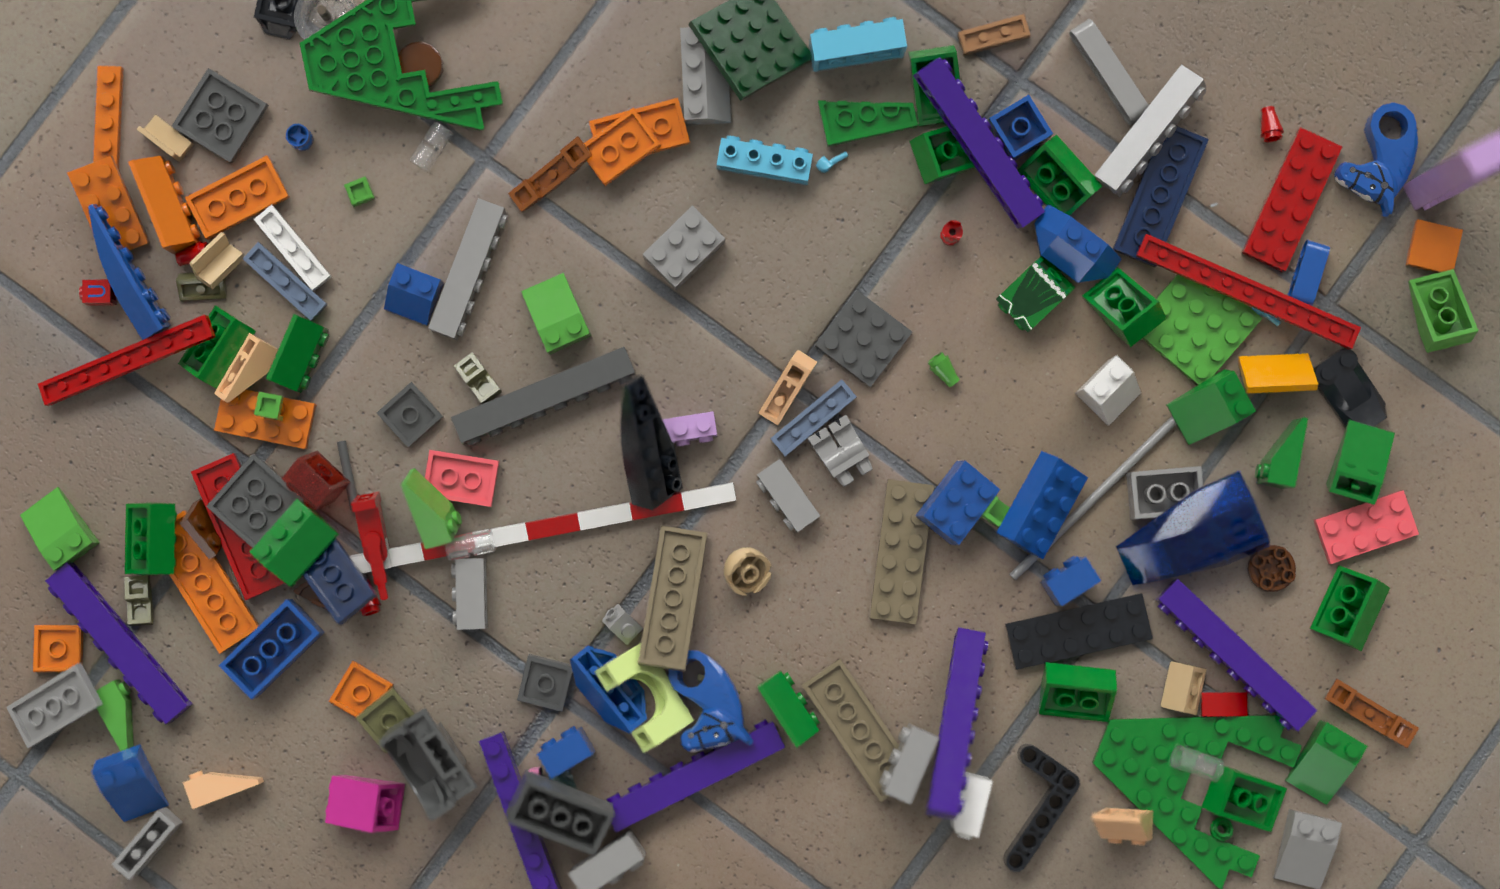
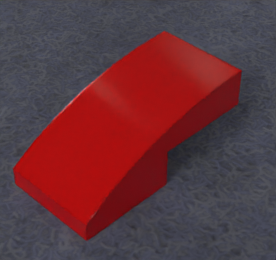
(1224, 704)

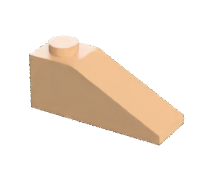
(249, 366)
(787, 387)
(213, 786)

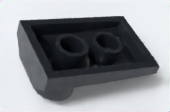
(276, 17)
(1349, 389)

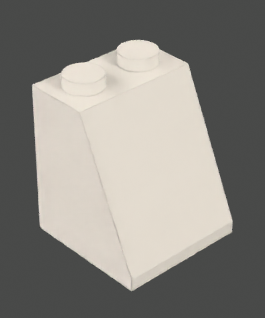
(1110, 390)
(975, 803)

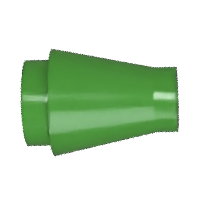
(943, 368)

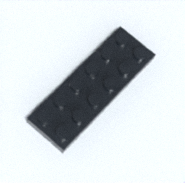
(1078, 631)

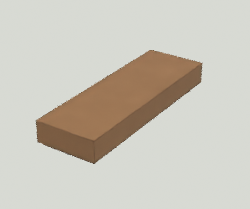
(993, 34)

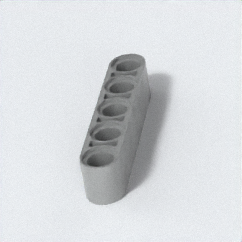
(1109, 71)

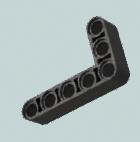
(1042, 807)

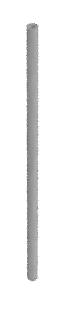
(1100, 491)

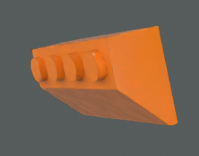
(165, 203)

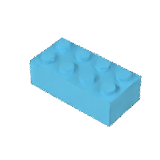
(857, 44)

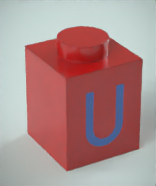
(97, 293)

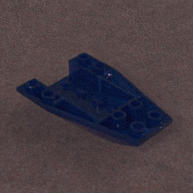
(1197, 533)

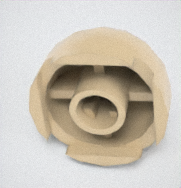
(747, 570)

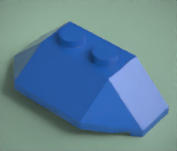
(1073, 247)
(620, 706)

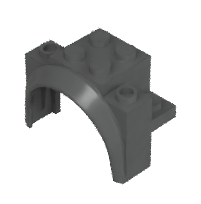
(429, 762)

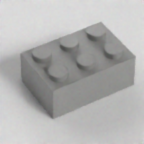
(684, 248)
(1158, 490)
(908, 763)
(609, 863)

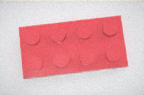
(1366, 527)

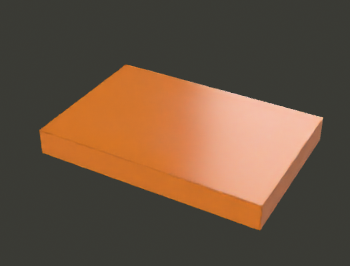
(620, 146)

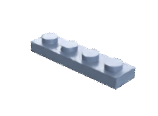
(285, 281)
(813, 417)

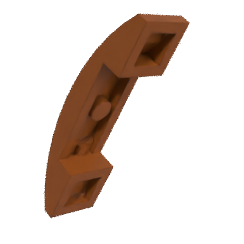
(551, 175)
(1371, 713)

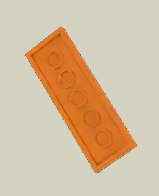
(210, 593)

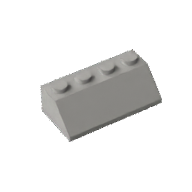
(704, 87)

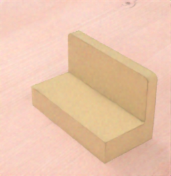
(166, 138)
(216, 261)
(1183, 688)

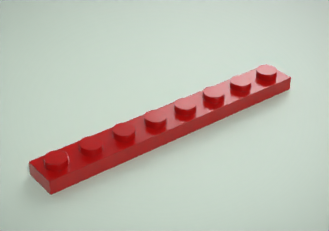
(126, 360)

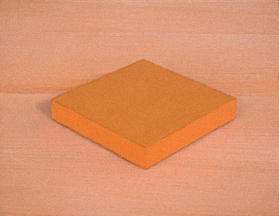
(1433, 246)
(57, 647)
(359, 689)

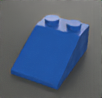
(129, 783)

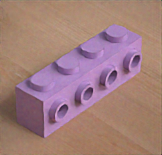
(691, 427)

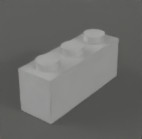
(787, 496)
(470, 593)
(147, 843)

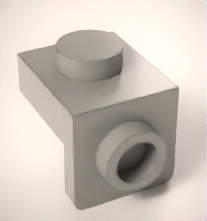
(622, 624)

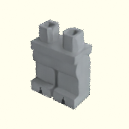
(842, 458)

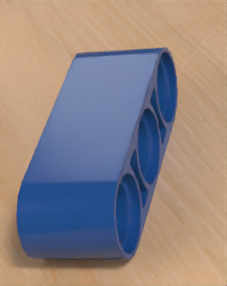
(1309, 272)

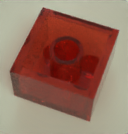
(315, 480)

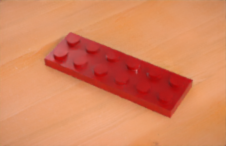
(1292, 199)
(249, 572)

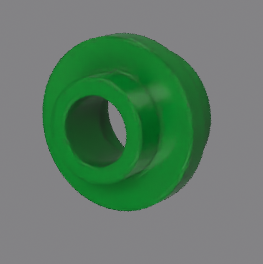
(1226, 824)

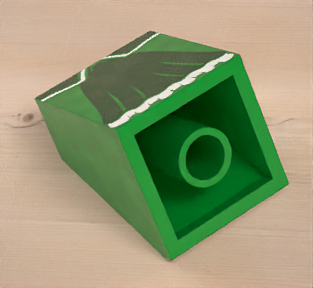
(1034, 294)

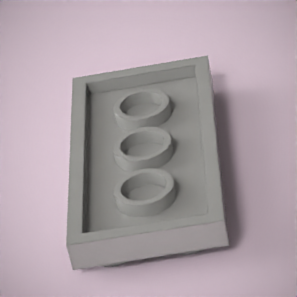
(54, 705)

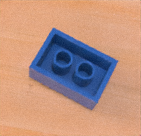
(957, 502)

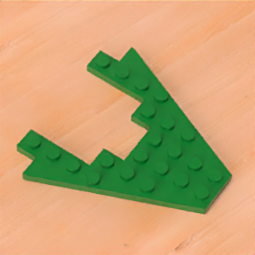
(361, 63)
(1137, 761)

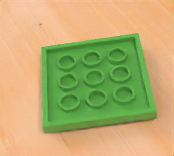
(1199, 328)

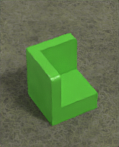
(269, 406)
(995, 512)

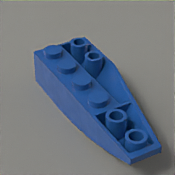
(126, 279)

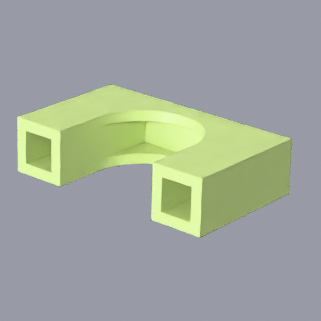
(670, 711)

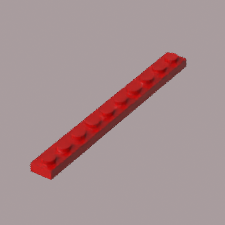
(1248, 291)

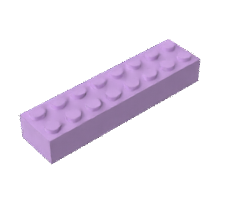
(1455, 174)

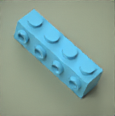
(763, 160)

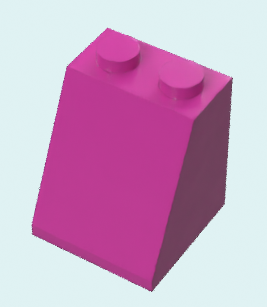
(364, 803)

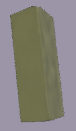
(192, 289)

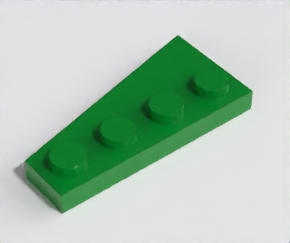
(861, 120)

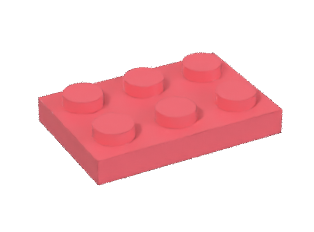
(463, 477)

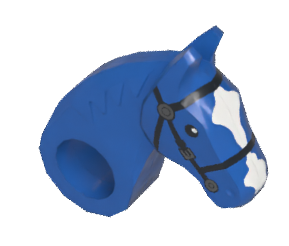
(1391, 163)
(722, 709)

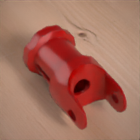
(949, 239)

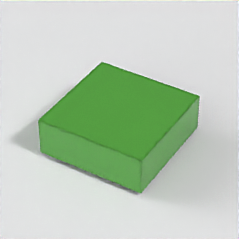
(359, 191)

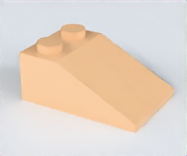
(1124, 824)

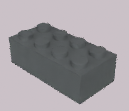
(560, 812)

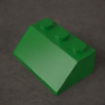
(1059, 176)
(298, 354)
(213, 357)
(150, 538)
(294, 543)
(1350, 607)
(1077, 692)
(789, 707)

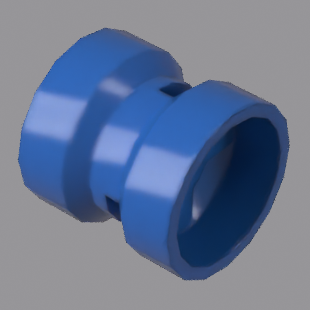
(297, 133)

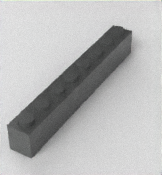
(543, 396)

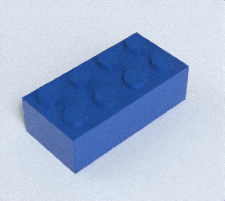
(1042, 504)
(271, 648)

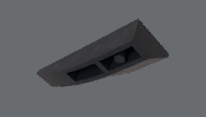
(647, 448)

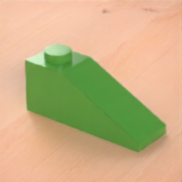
(117, 712)

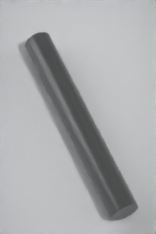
(347, 470)

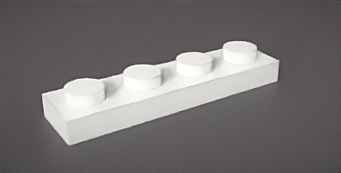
(292, 248)

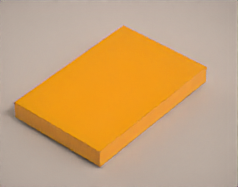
(1277, 373)

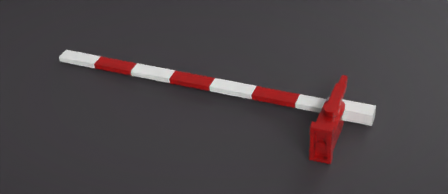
(379, 556)

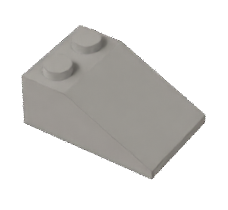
(1306, 848)

